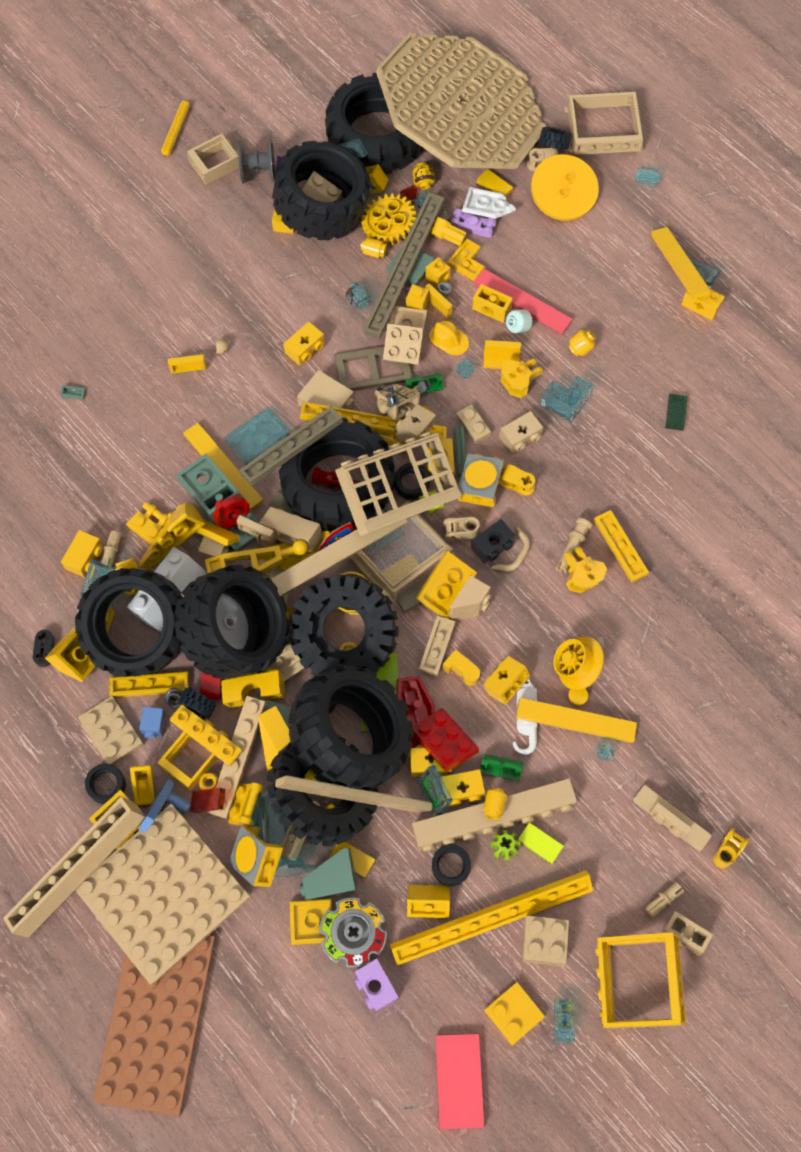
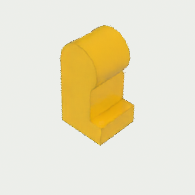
(463, 667)

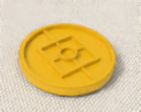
(564, 187)

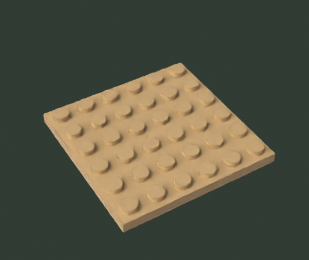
(161, 894)

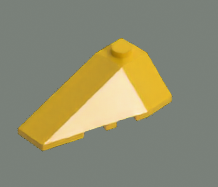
(176, 530)
(70, 658)
(275, 736)

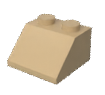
(320, 189)
(471, 600)

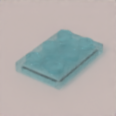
(257, 435)

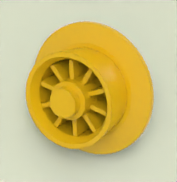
(579, 662)

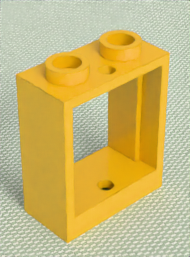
(171, 754)

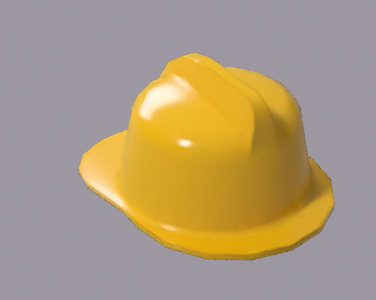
(449, 338)

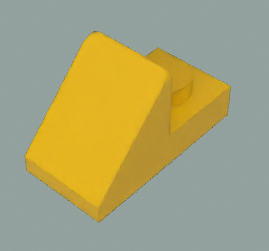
(143, 784)

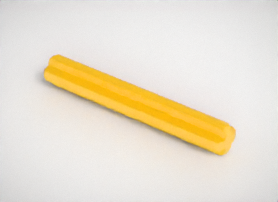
(175, 128)

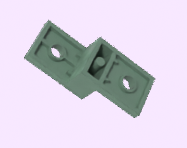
(207, 493)

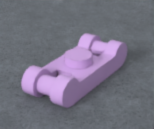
(473, 223)

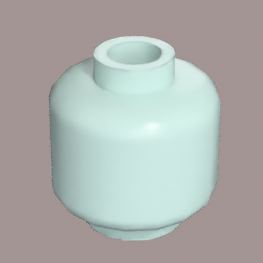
(519, 321)

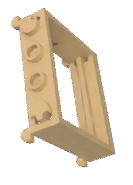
(608, 144)

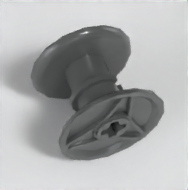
(256, 161)

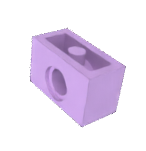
(374, 972)

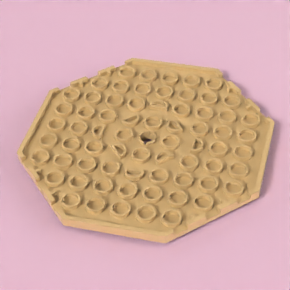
(424, 91)

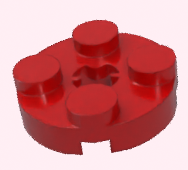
(228, 511)

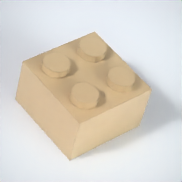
(545, 941)

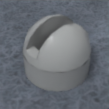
(444, 288)

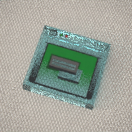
(434, 790)

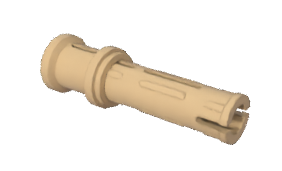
(576, 537)

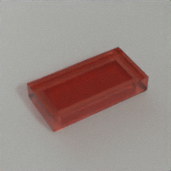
(207, 800)

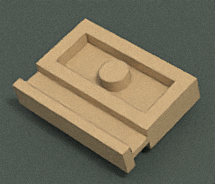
(287, 663)

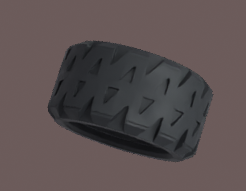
(311, 216)
(199, 628)
(92, 630)

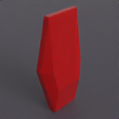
(417, 700)

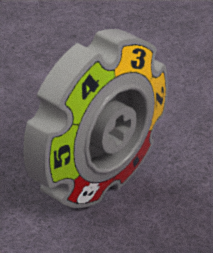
(352, 915)

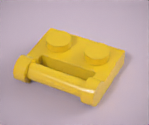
(244, 804)

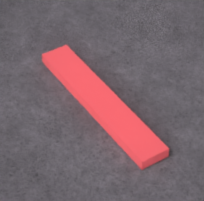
(523, 300)

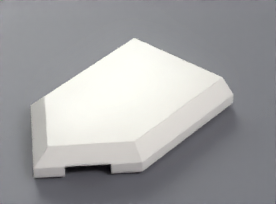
(486, 203)

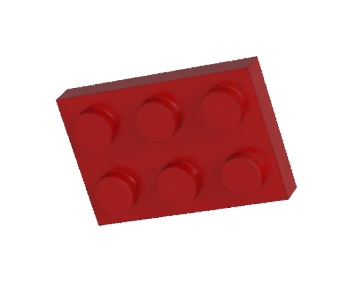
(444, 740)

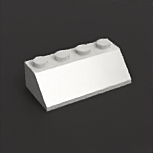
(176, 568)

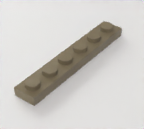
(290, 446)

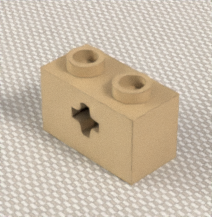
(415, 423)
(521, 432)
(690, 934)

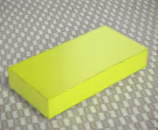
(540, 843)

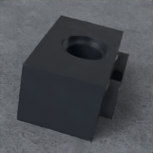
(497, 532)

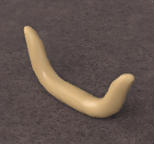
(521, 556)

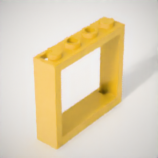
(606, 992)

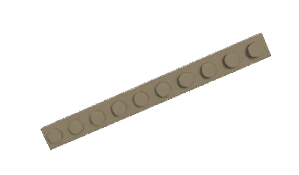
(403, 266)

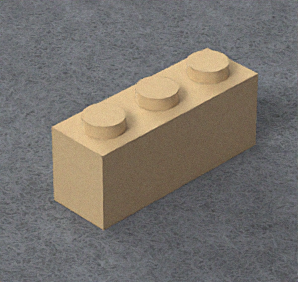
(292, 527)

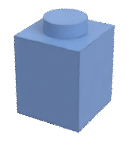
(152, 722)

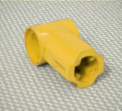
(444, 230)

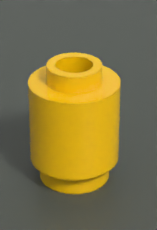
(374, 248)
(495, 803)

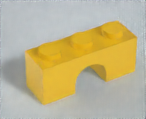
(270, 684)

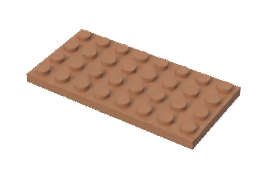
(154, 1035)

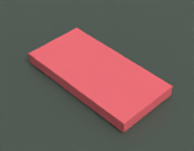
(459, 1081)

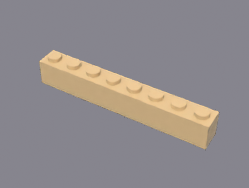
(471, 820)
(74, 867)

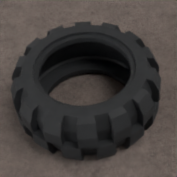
(359, 98)
(332, 508)
(374, 703)

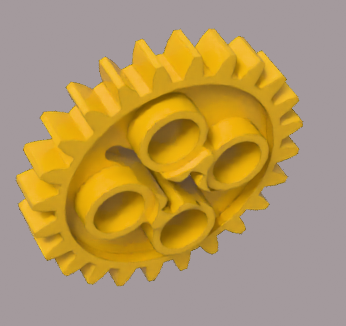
(389, 218)

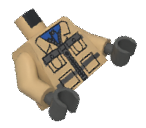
(397, 399)

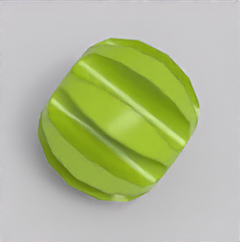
(503, 850)

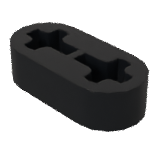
(39, 647)

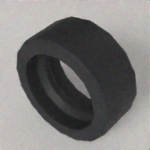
(407, 493)
(94, 773)
(466, 867)

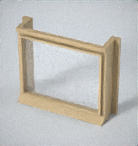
(401, 555)

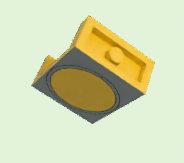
(480, 479)
(254, 858)

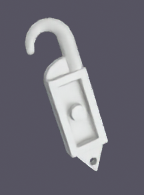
(526, 727)

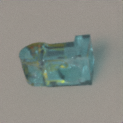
(563, 1021)

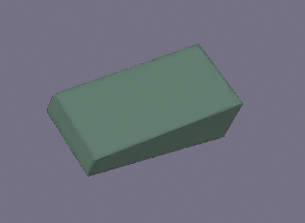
(70, 392)

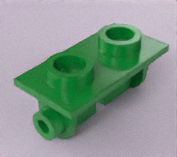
(434, 380)
(501, 767)

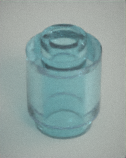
(647, 176)

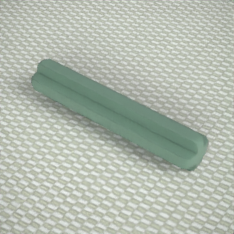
(459, 449)

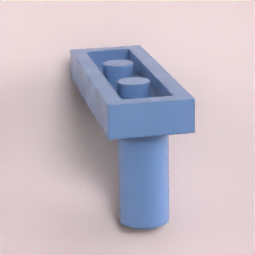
(164, 795)

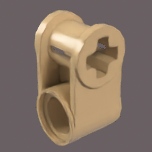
(541, 155)
(460, 529)

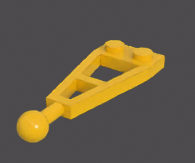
(217, 562)

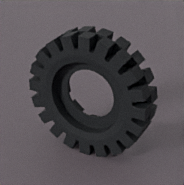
(343, 592)
(319, 823)

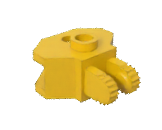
(518, 376)
(585, 573)

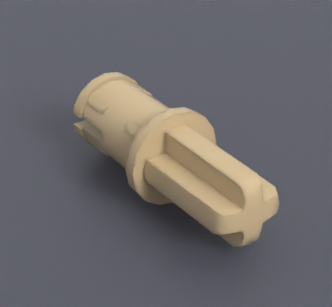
(111, 548)
(664, 899)

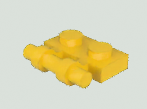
(143, 525)

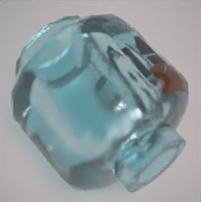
(358, 295)

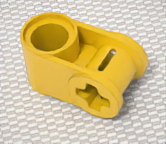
(516, 480)
(732, 846)

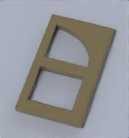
(369, 353)

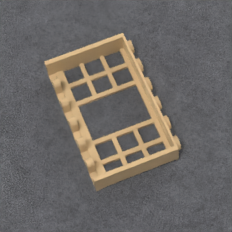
(397, 514)

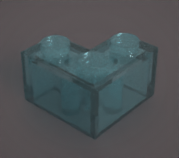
(567, 401)

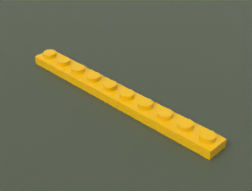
(491, 917)

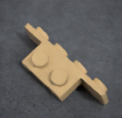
(672, 818)

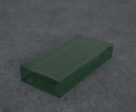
(676, 412)

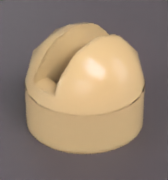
(221, 346)

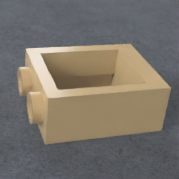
(208, 148)

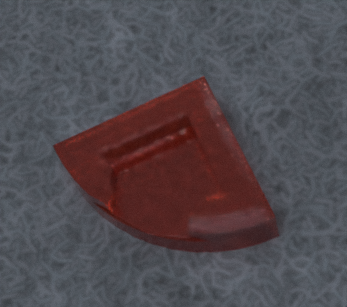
(410, 193)

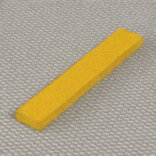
(680, 263)
(205, 445)
(576, 720)

